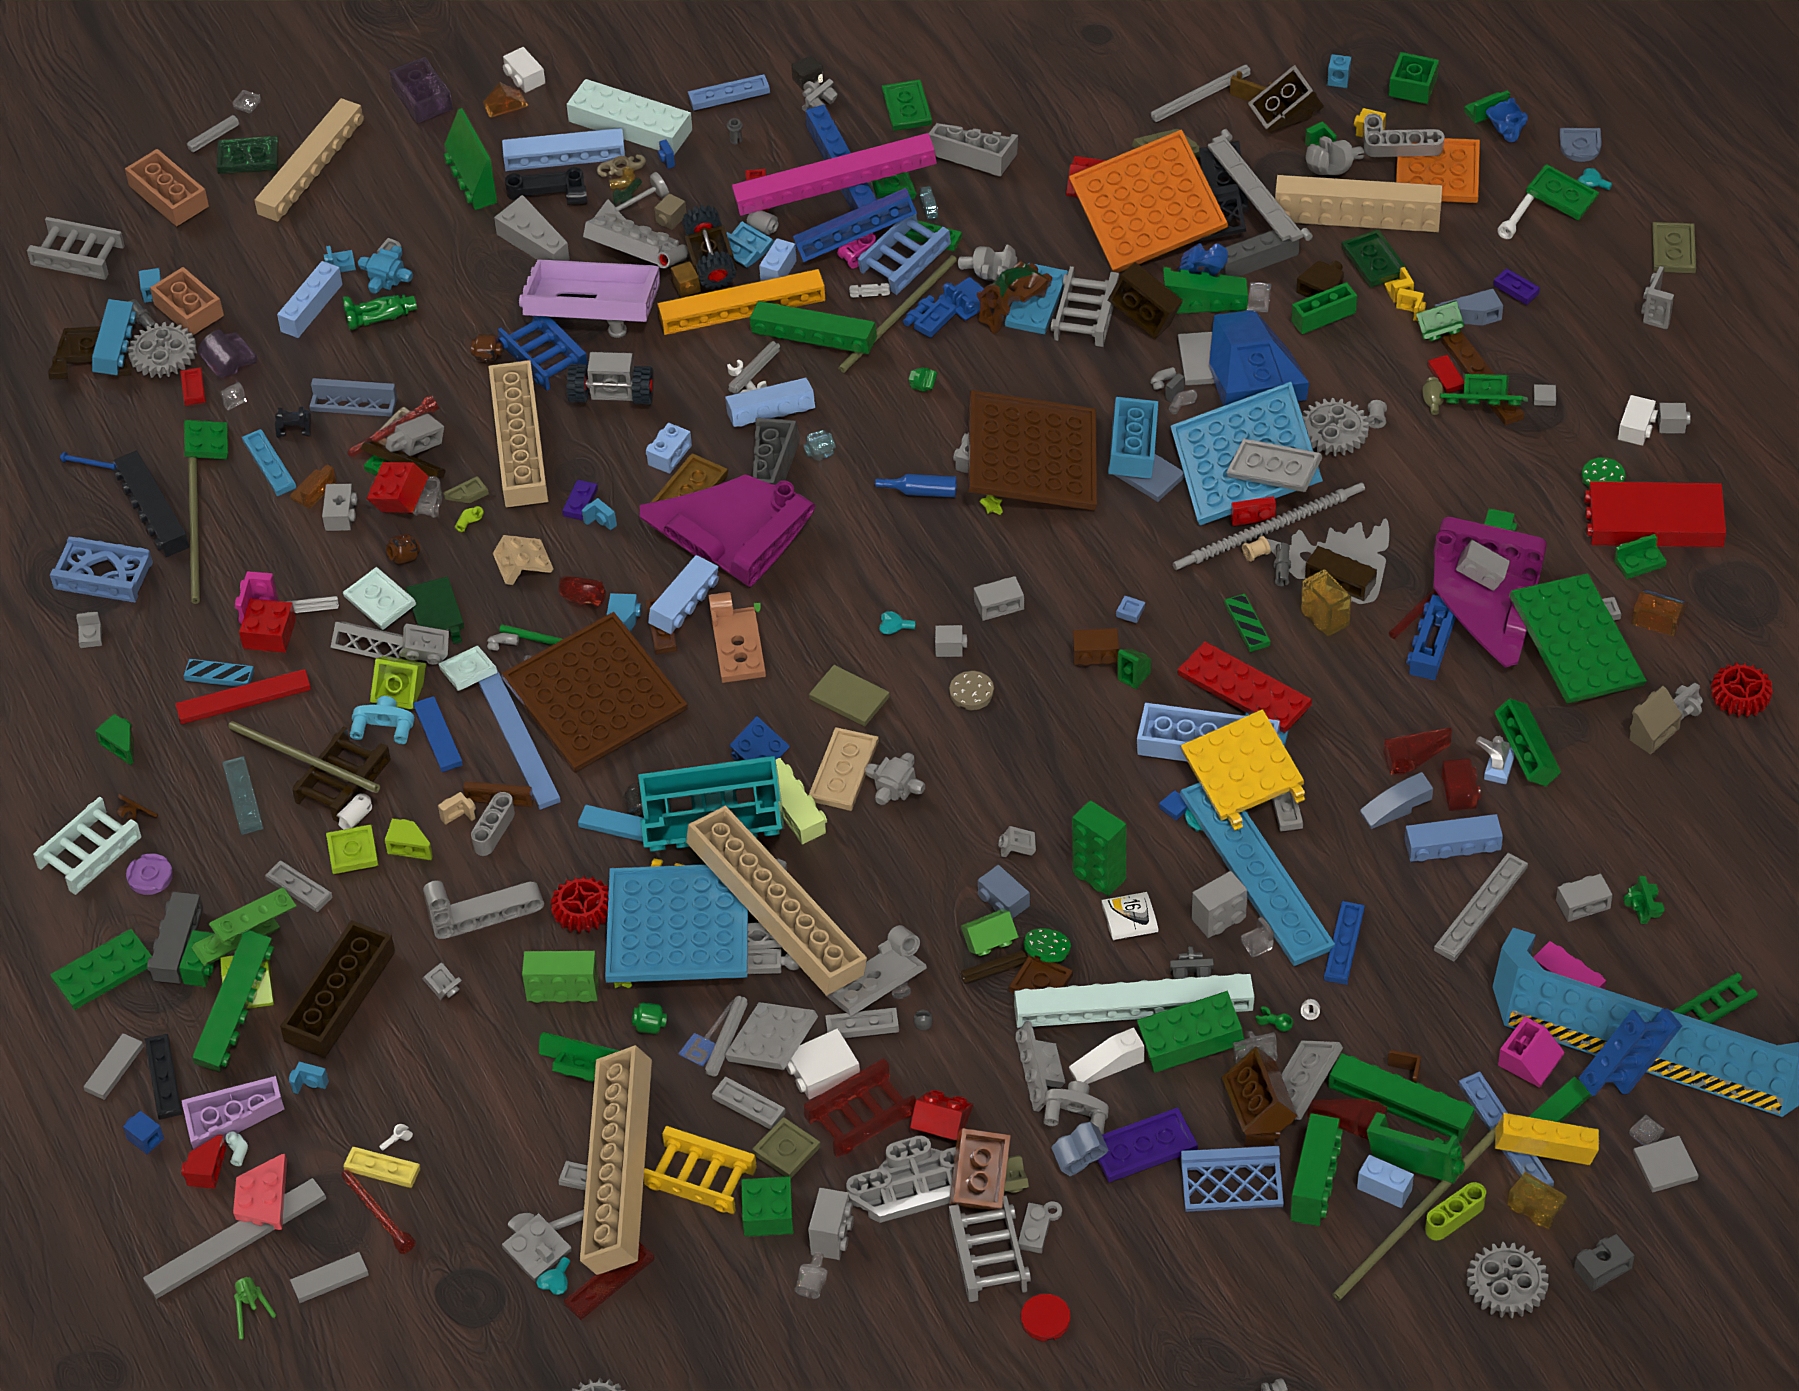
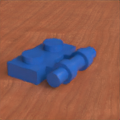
(935, 315)

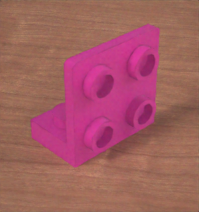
(255, 586)

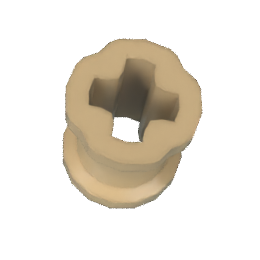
(1256, 548)

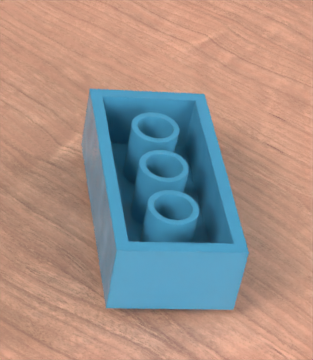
(1133, 437)

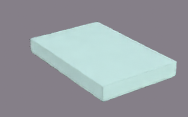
(379, 598)

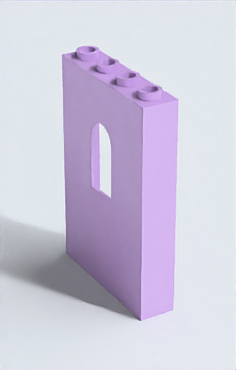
(621, 290)

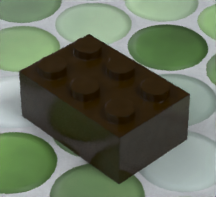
(1145, 300)

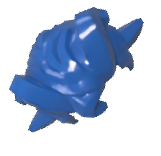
(1508, 119)

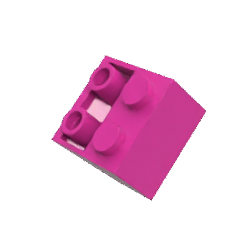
(1530, 1052)

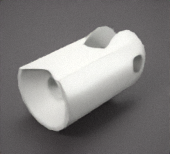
(354, 811)

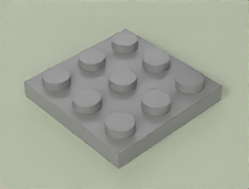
(771, 1035)

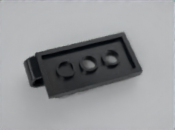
(1214, 171)

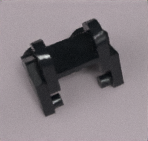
(286, 418)

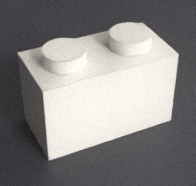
(523, 69)
(1637, 420)

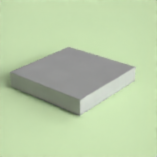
(1665, 1164)

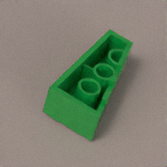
(1207, 292)

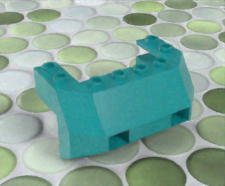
(710, 790)

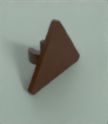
(132, 806)

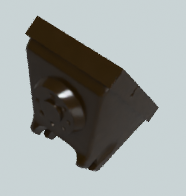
(1286, 101)

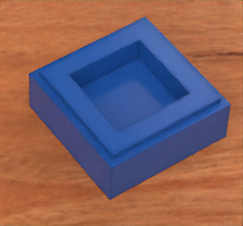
(1173, 805)

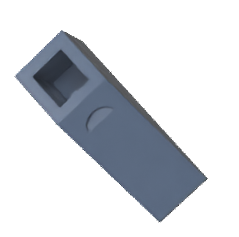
(1480, 307)

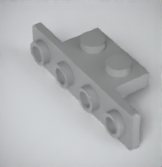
(1040, 1064)

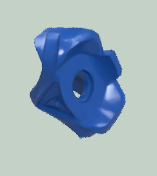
(1212, 260)

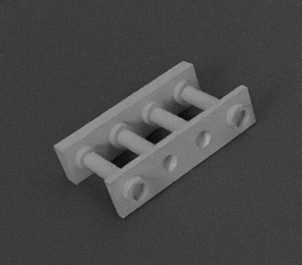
(70, 262)
(1101, 316)
(969, 1262)

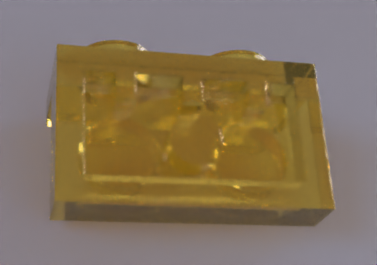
(1536, 1200)

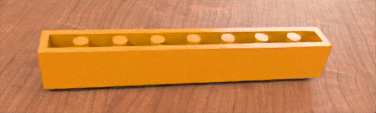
(740, 301)

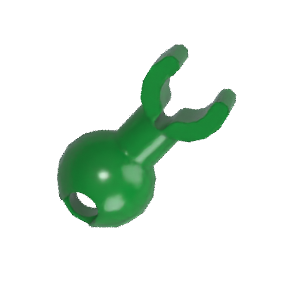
(1282, 1022)

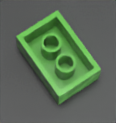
(560, 976)

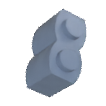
(1079, 1148)

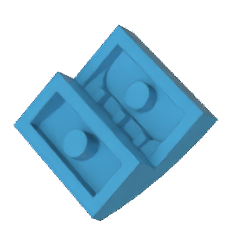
(748, 244)

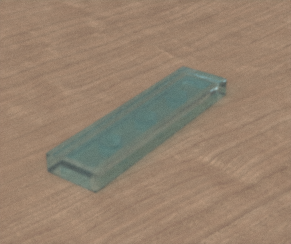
(242, 795)

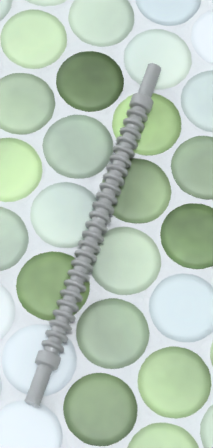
(1197, 556)

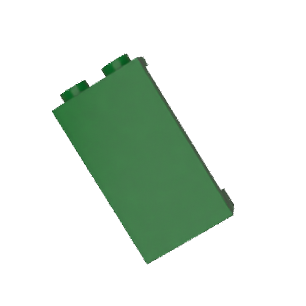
(1414, 1152)

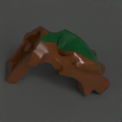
(1024, 282)

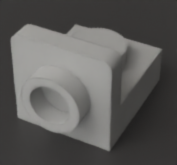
(89, 629)
(1017, 840)

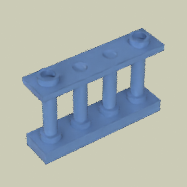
(910, 266)

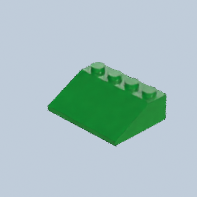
(470, 163)

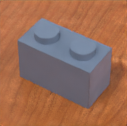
(1003, 891)

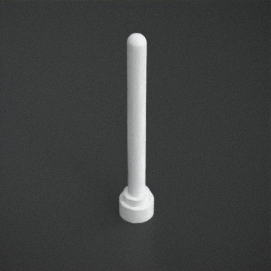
(1508, 228)

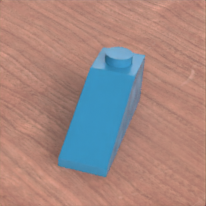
(625, 607)

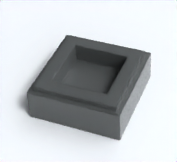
(1173, 387)

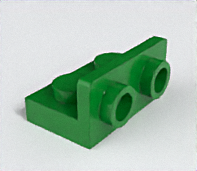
(1639, 557)

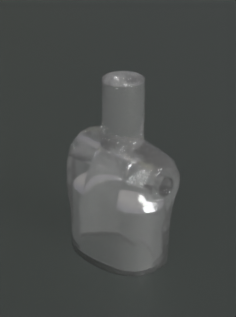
(811, 1278)

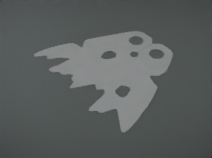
(1350, 545)

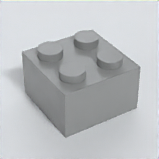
(1219, 904)
(830, 1223)

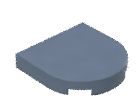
(1580, 143)

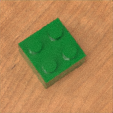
(1413, 77)
(767, 1206)

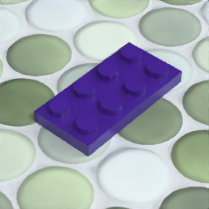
(1146, 1144)

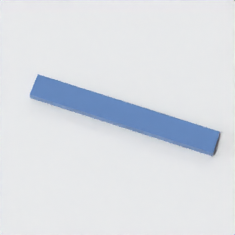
(519, 741)

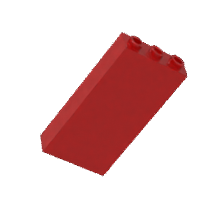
(1672, 511)

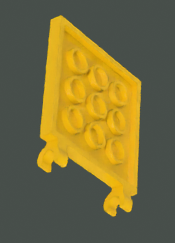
(1243, 766)

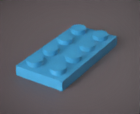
(1037, 311)

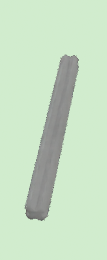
(1197, 94)

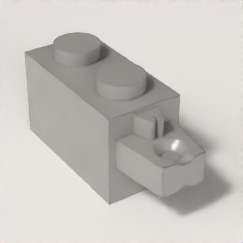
(416, 435)

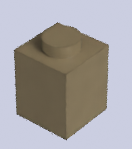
(670, 211)

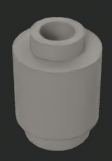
(763, 222)

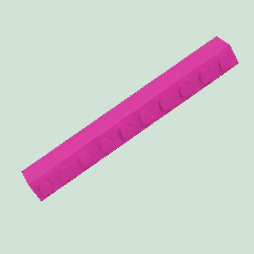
(834, 174)

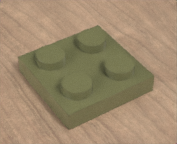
(786, 1148)

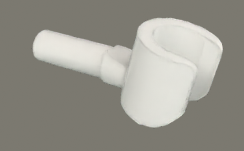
(400, 1132)

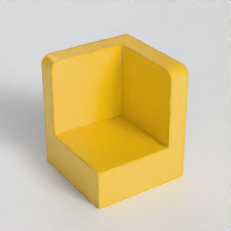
(1404, 282)

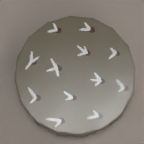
(971, 690)

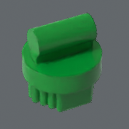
(922, 379)

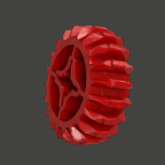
(1741, 689)
(568, 909)

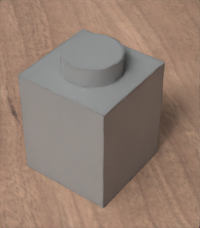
(1673, 418)
(950, 641)

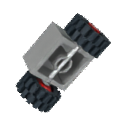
(610, 378)

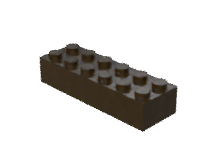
(337, 988)

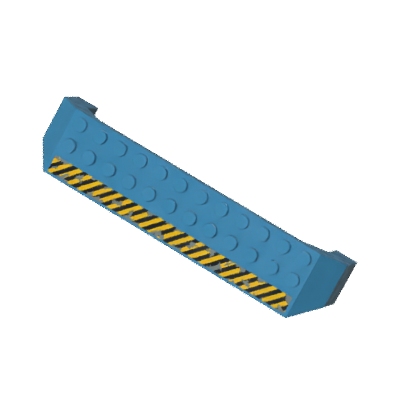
(1697, 1056)

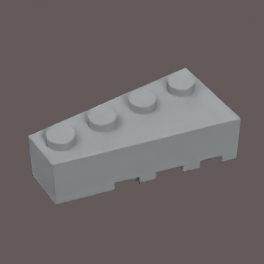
(974, 149)
(530, 232)

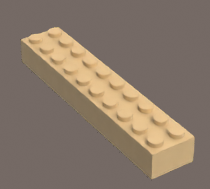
(776, 900)
(616, 1160)

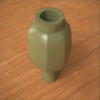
(1431, 394)

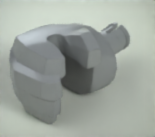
(1332, 157)
(988, 263)

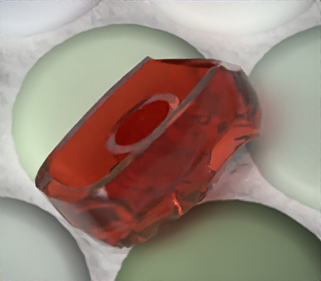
(582, 590)

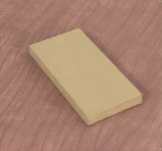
(843, 768)

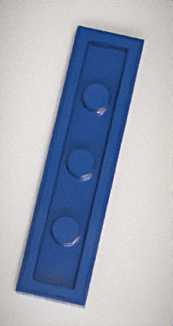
(437, 734)
(1345, 941)

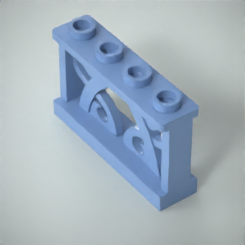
(96, 551)

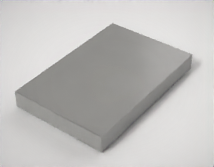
(1195, 357)

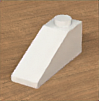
(1109, 1057)

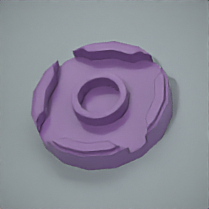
(149, 874)

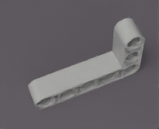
(479, 911)

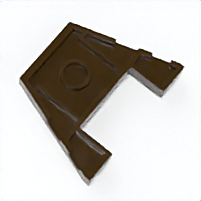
(75, 347)

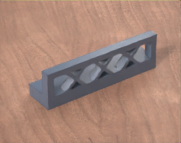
(355, 393)

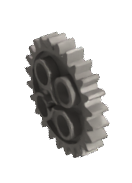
(162, 350)
(1335, 426)
(1507, 1280)

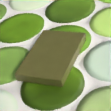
(1674, 247)
(849, 695)

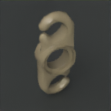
(611, 165)

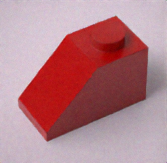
(205, 1163)

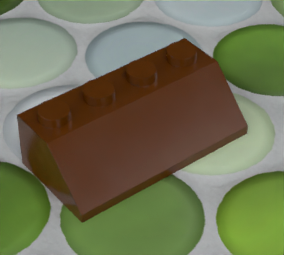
(1259, 1094)

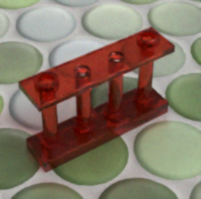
(858, 1087)

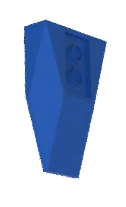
(1250, 358)

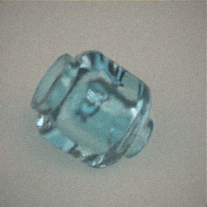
(819, 445)

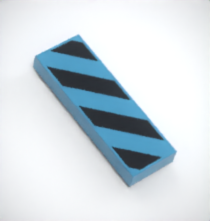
(218, 673)

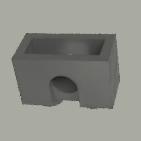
(1598, 1272)

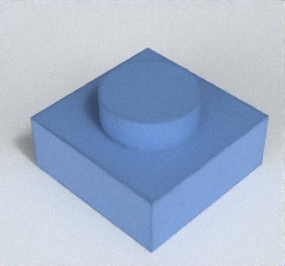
(1130, 609)

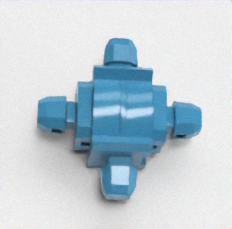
(385, 269)

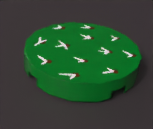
(1602, 471)
(1047, 944)

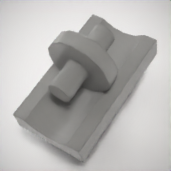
(815, 93)
(1688, 700)

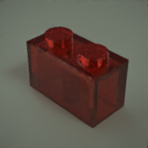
(1460, 784)

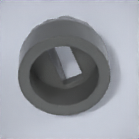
(923, 1019)

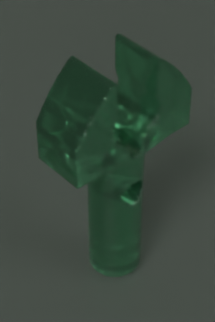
(626, 195)

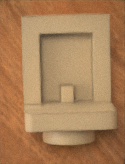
(455, 807)

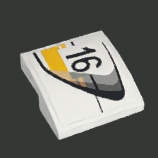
(1129, 915)

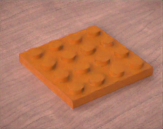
(1453, 169)

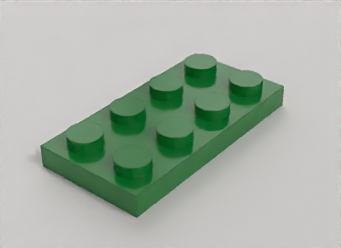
(101, 969)

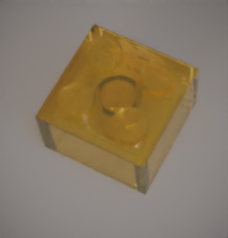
(1326, 603)

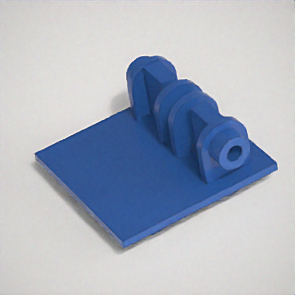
(963, 297)
(757, 742)

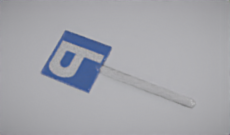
(700, 1048)

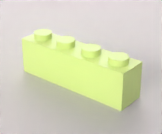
(798, 808)

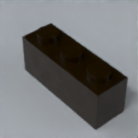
(1352, 576)

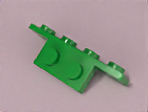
(1485, 388)
(572, 1056)

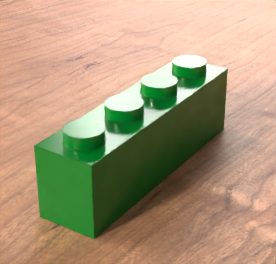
(1527, 742)

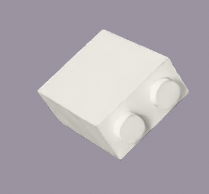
(822, 1064)

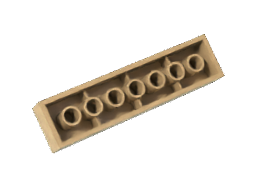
(1360, 203)
(518, 434)

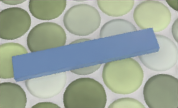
(1490, 1112)

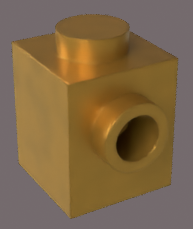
(685, 279)

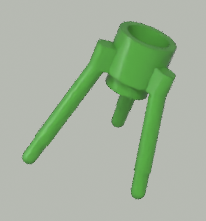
(248, 1293)

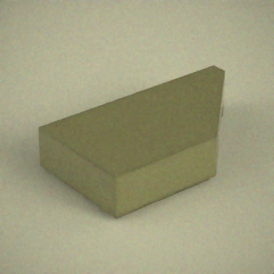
(467, 491)

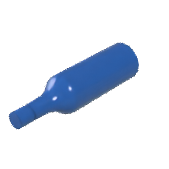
(922, 485)

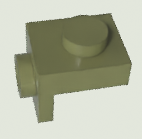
(1015, 1175)

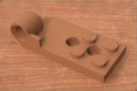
(734, 626)

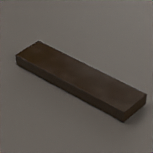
(397, 456)

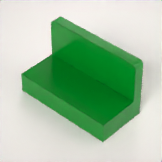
(1477, 110)

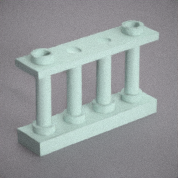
(92, 863)

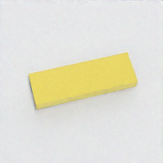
(382, 1167)

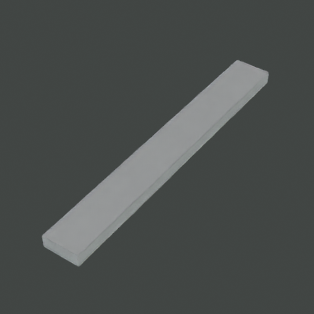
(228, 1242)

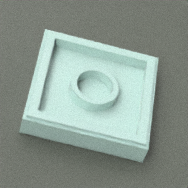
(468, 668)

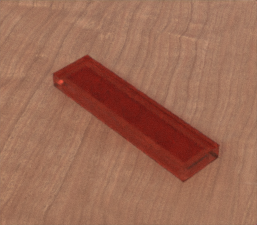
(604, 1285)

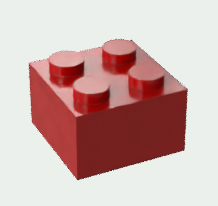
(397, 487)
(267, 625)

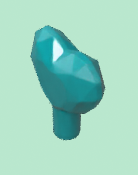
(1592, 178)
(893, 623)
(555, 1279)

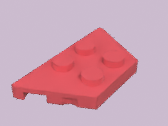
(262, 1193)

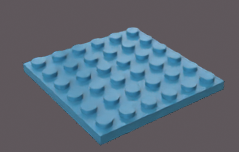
(1212, 439)
(673, 925)

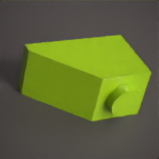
(407, 840)

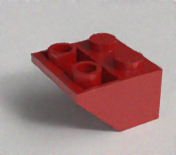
(941, 1114)

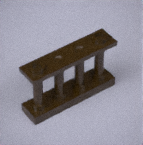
(375, 763)

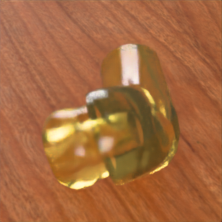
(624, 181)

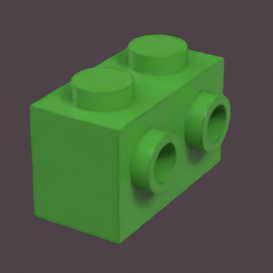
(989, 932)

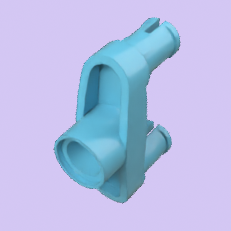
(382, 714)

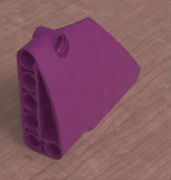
(734, 524)
(1484, 612)

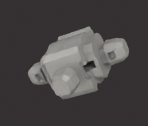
(895, 778)

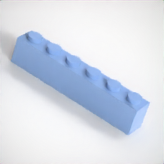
(563, 149)

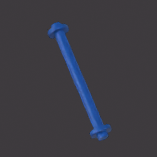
(64, 457)

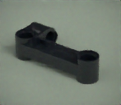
(567, 181)

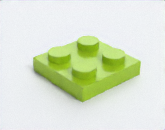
(352, 849)

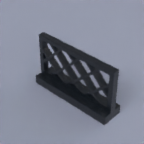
(1224, 196)

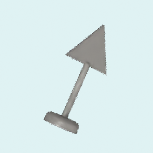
(658, 186)

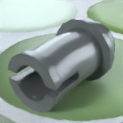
(734, 127)

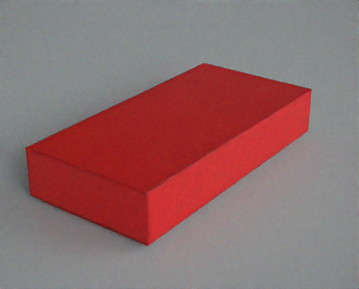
(1446, 373)
(193, 386)

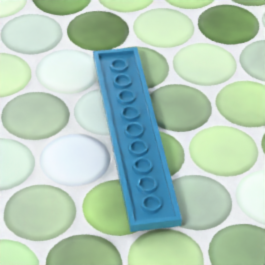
(1265, 878)

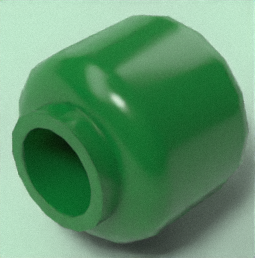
(648, 1018)

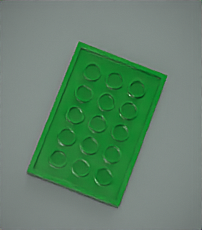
(1577, 638)

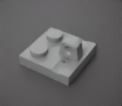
(536, 1247)

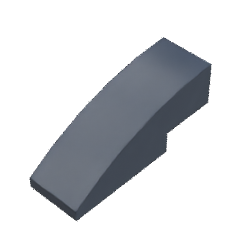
(1397, 801)

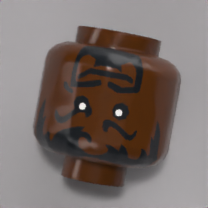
(486, 348)
(402, 549)

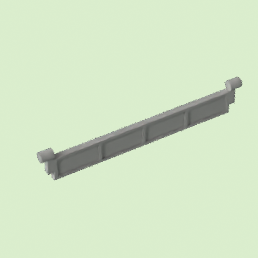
(1255, 189)

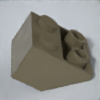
(1655, 721)

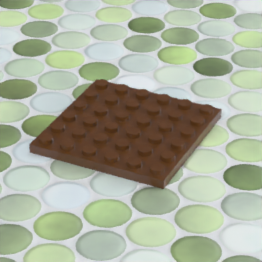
(1032, 450)
(594, 691)

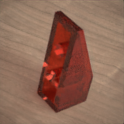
(1413, 750)
(1354, 1114)

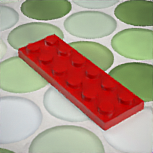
(1243, 685)

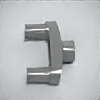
(1075, 1100)

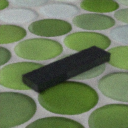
(163, 1076)

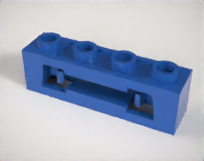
(1421, 659)

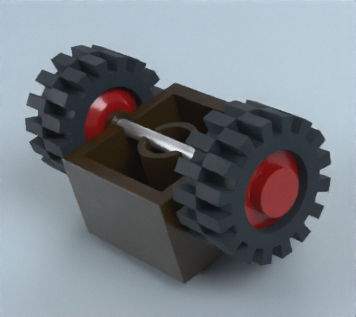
(709, 247)

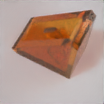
(503, 100)

